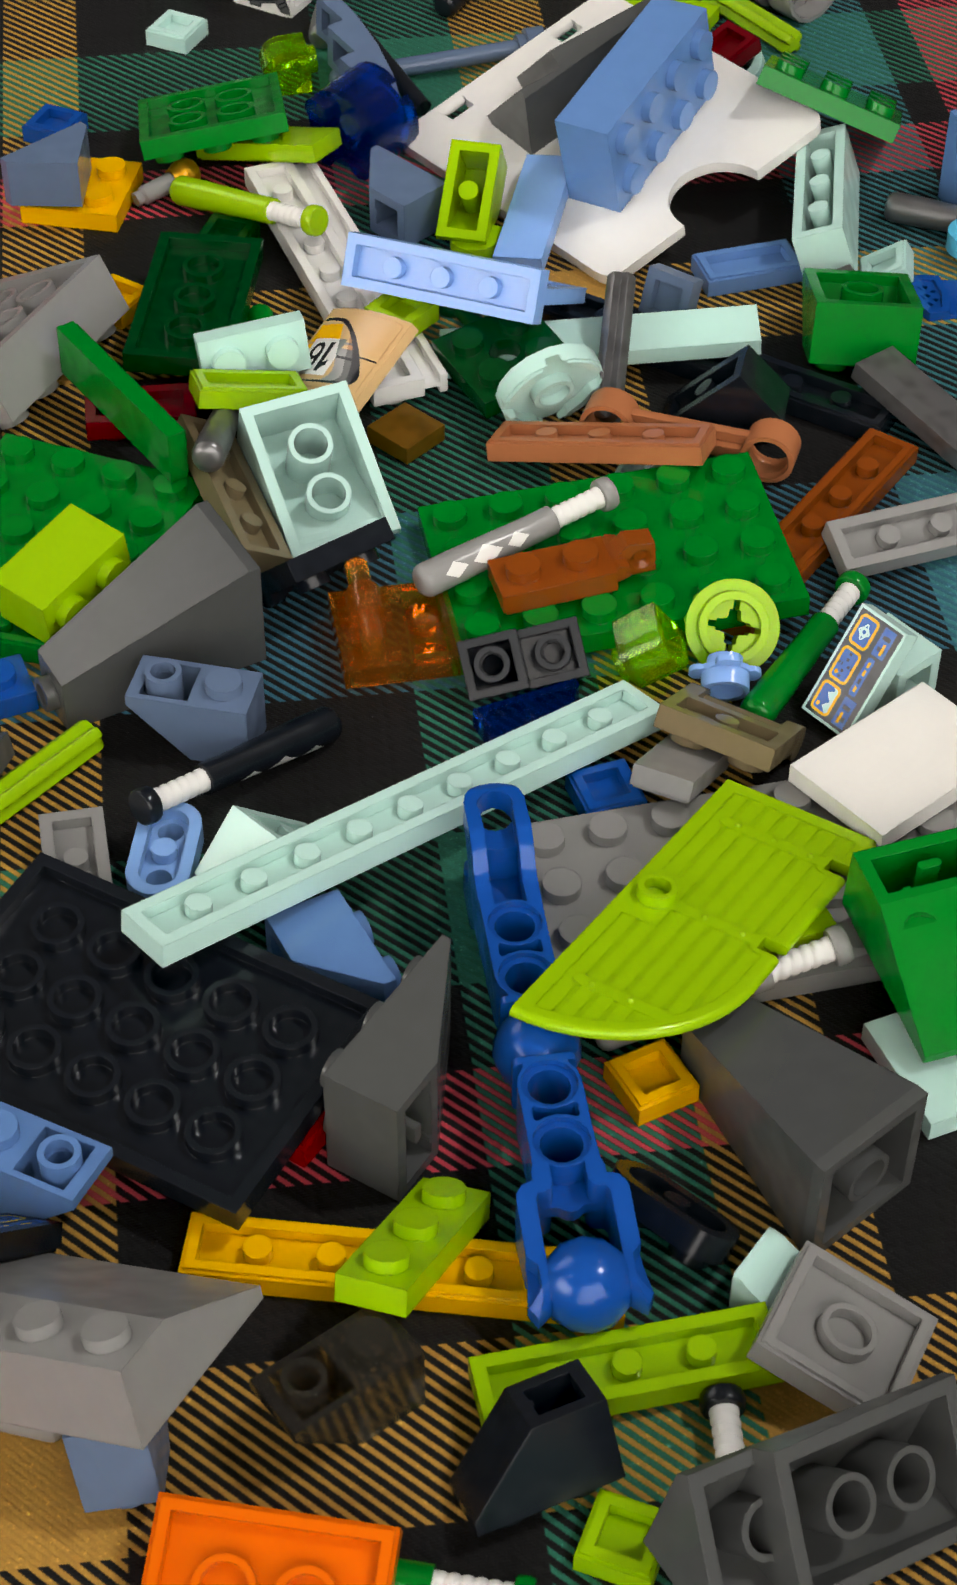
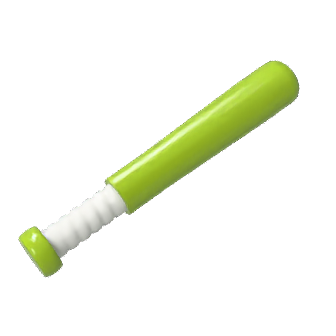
(239, 203)

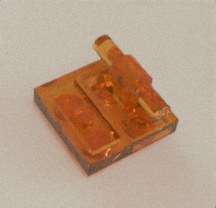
(391, 631)

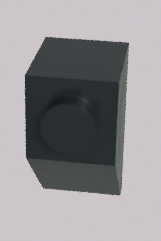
(732, 393)

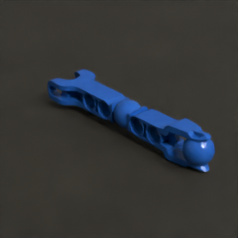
(585, 1279)

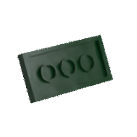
(190, 289)

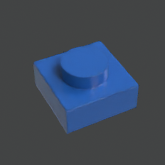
(16, 688)

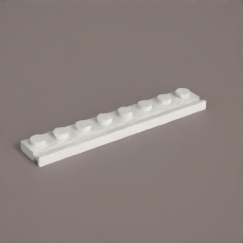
(320, 268)

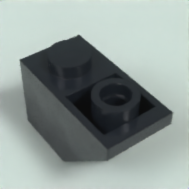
(538, 1449)

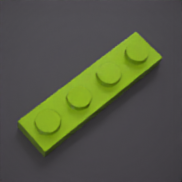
(639, 1363)

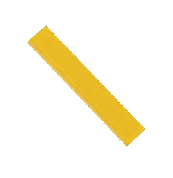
(303, 1257)

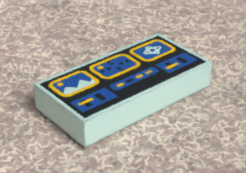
(859, 669)

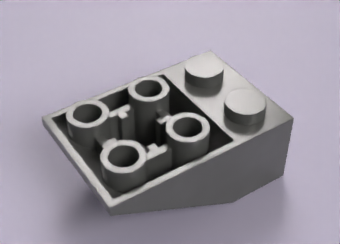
(391, 1081)

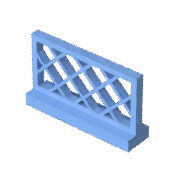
(453, 278)

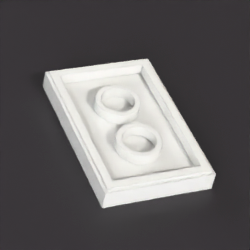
(888, 767)

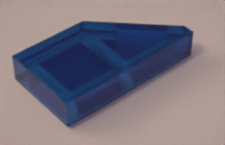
(517, 711)

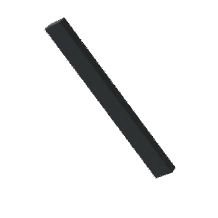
(812, 394)

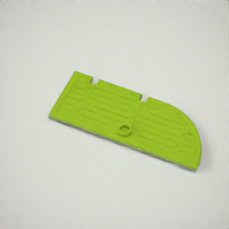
(694, 922)

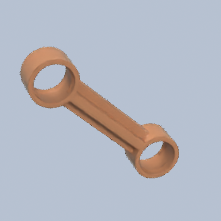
(728, 439)

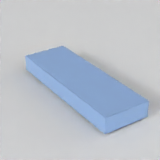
(533, 212)

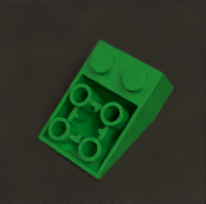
(907, 920)

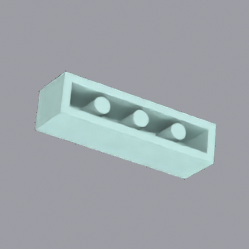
(826, 202)

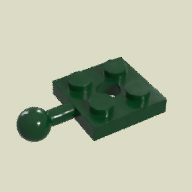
(472, 352)

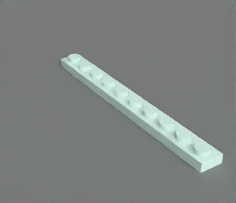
(381, 825)

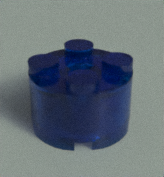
(366, 114)

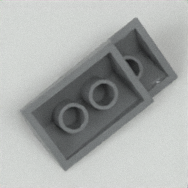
(555, 79)
(822, 1500)

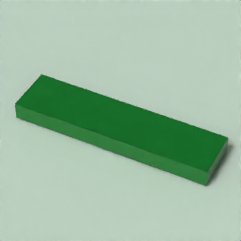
(123, 401)

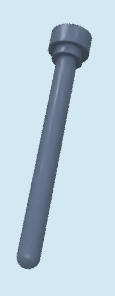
(463, 56)

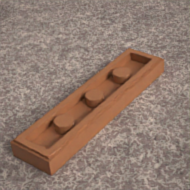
(602, 443)

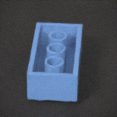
(636, 104)

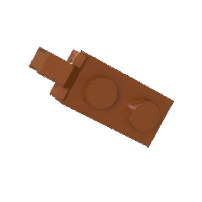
(570, 570)

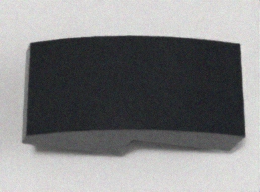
(523, 659)

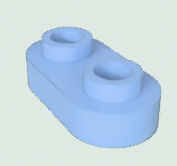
(165, 851)

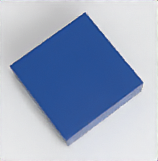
(49, 121)
(603, 787)

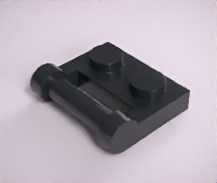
(314, 566)

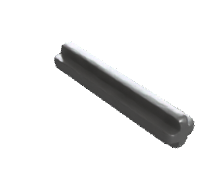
(616, 334)

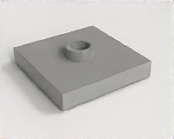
(840, 1333)

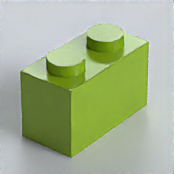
(60, 572)

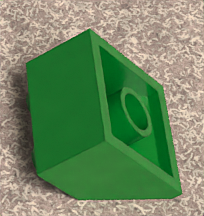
(857, 315)

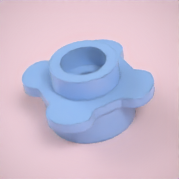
(725, 675)

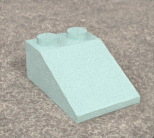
(314, 466)

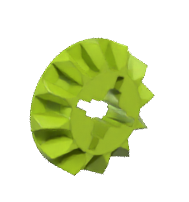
(753, 608)

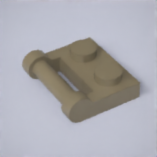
(743, 736)

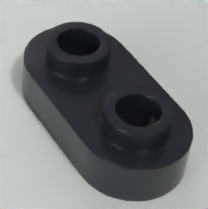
(690, 1226)

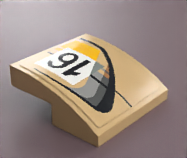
(358, 349)

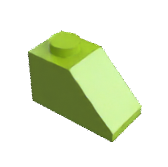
(471, 191)

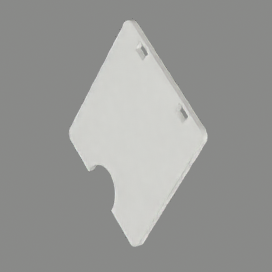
(735, 132)

